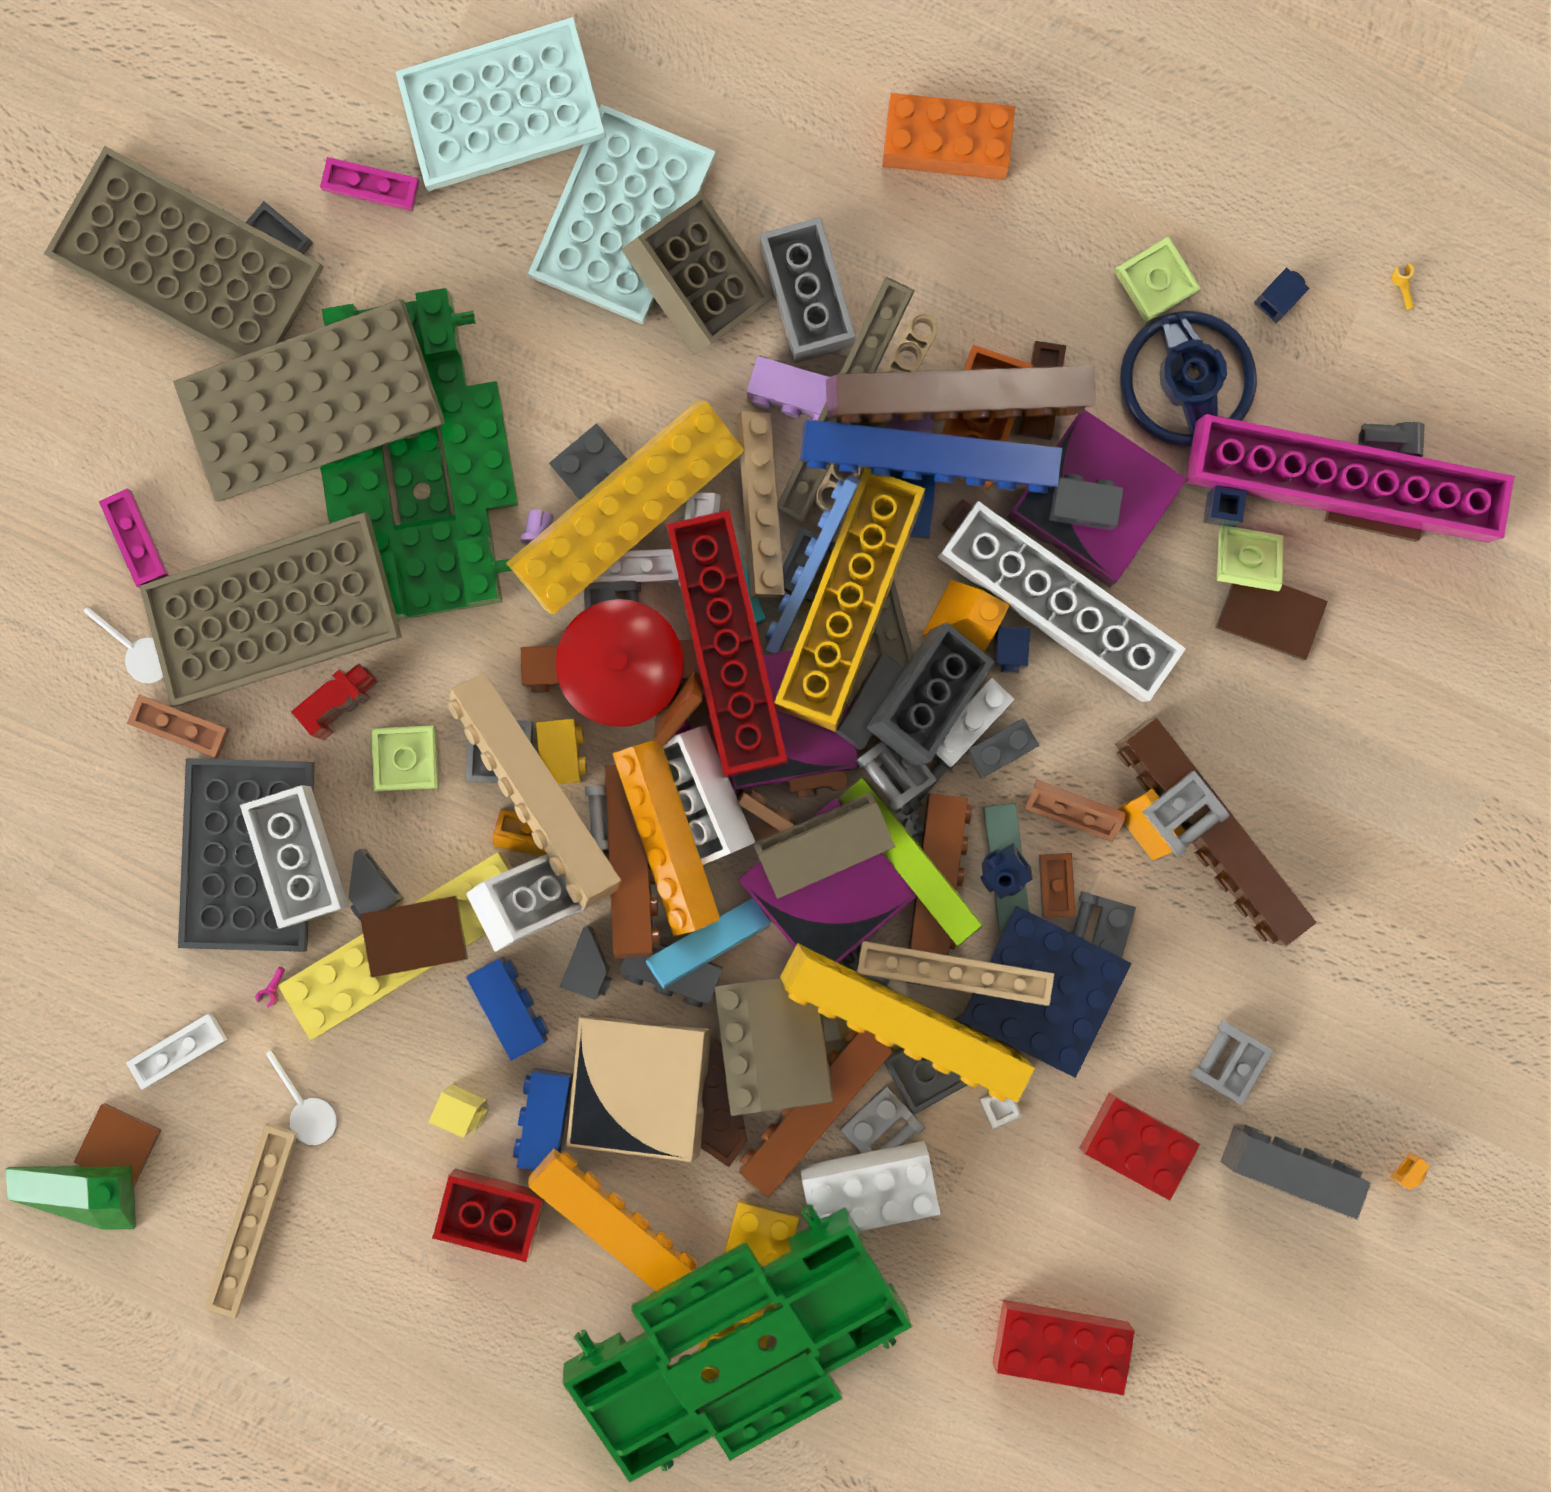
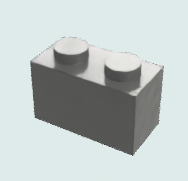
(1086, 502)
(1002, 748)

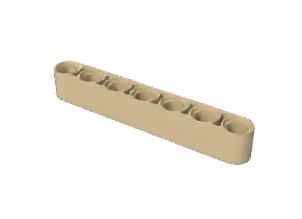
(909, 342)

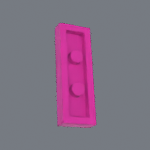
(370, 184)
(133, 537)

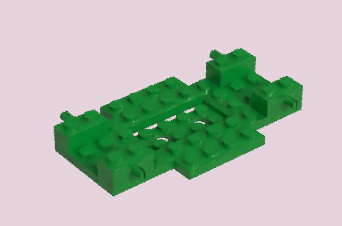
(434, 557)
(828, 1316)

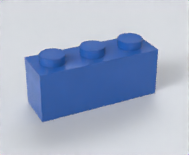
(508, 1007)
(542, 1117)

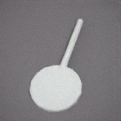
(141, 656)
(311, 1118)

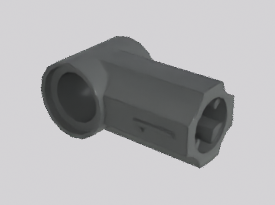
(1400, 438)

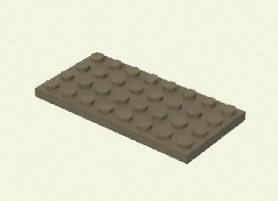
(182, 258)
(309, 401)
(270, 610)

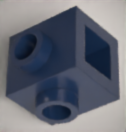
(1005, 871)

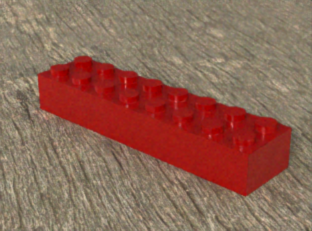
(727, 644)

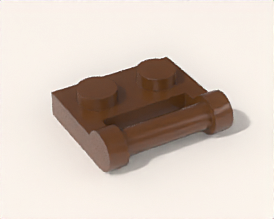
(807, 785)

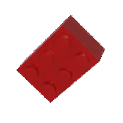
(1139, 1146)
(489, 1215)

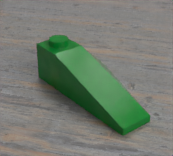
(83, 1194)

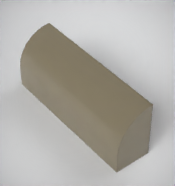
(824, 845)

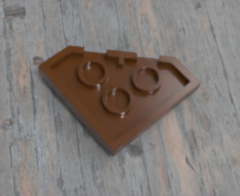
(721, 1133)

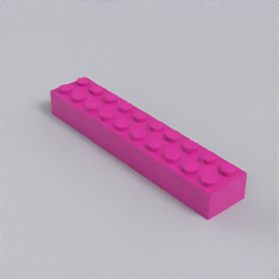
(1350, 479)

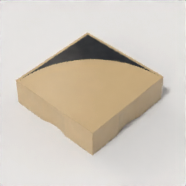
(638, 1088)

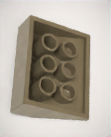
(697, 273)
(771, 1048)

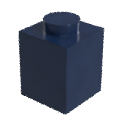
(1282, 294)
(1225, 506)
(1011, 649)

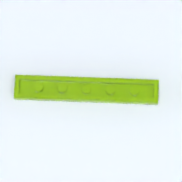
(922, 873)

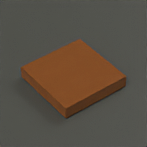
(679, 709)
(117, 1141)

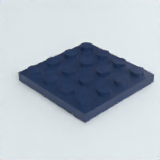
(1080, 995)

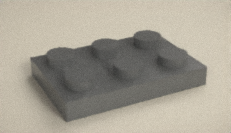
(588, 461)

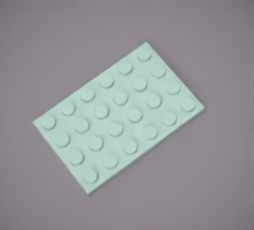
(500, 104)
(610, 200)

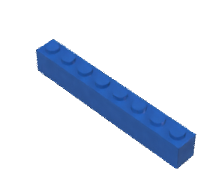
(930, 454)

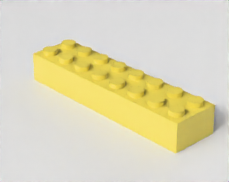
(342, 981)

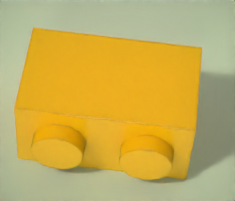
(561, 751)

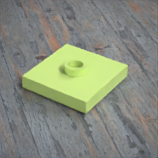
(1157, 279)
(1250, 558)
(405, 758)

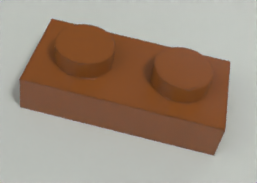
(1057, 885)

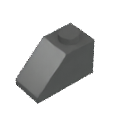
(370, 886)
(587, 967)

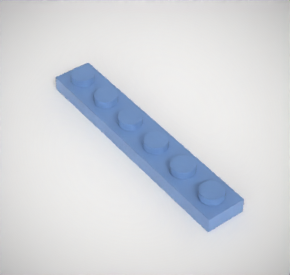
(816, 552)

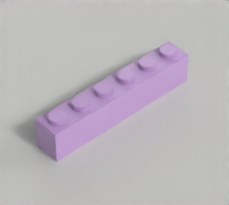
(803, 393)

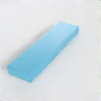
(707, 943)

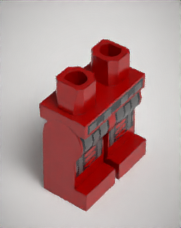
(334, 699)

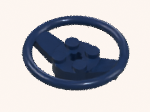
(1185, 351)

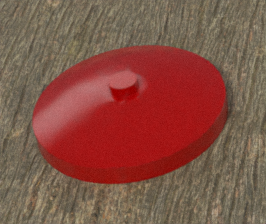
(619, 663)

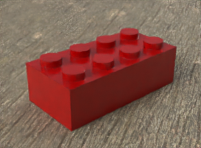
(1063, 1347)

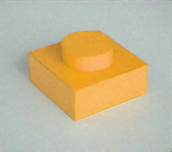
(1411, 1172)

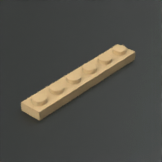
(760, 505)
(955, 973)
(251, 1221)

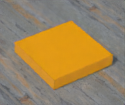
(1142, 829)

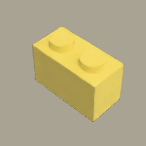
(459, 1111)

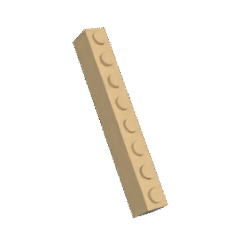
(533, 791)

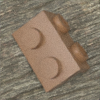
(761, 817)

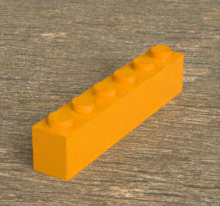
(666, 837)
(609, 1221)

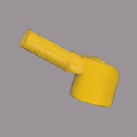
(1403, 283)

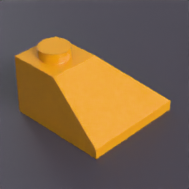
(969, 612)

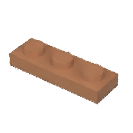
(178, 726)
(1075, 810)

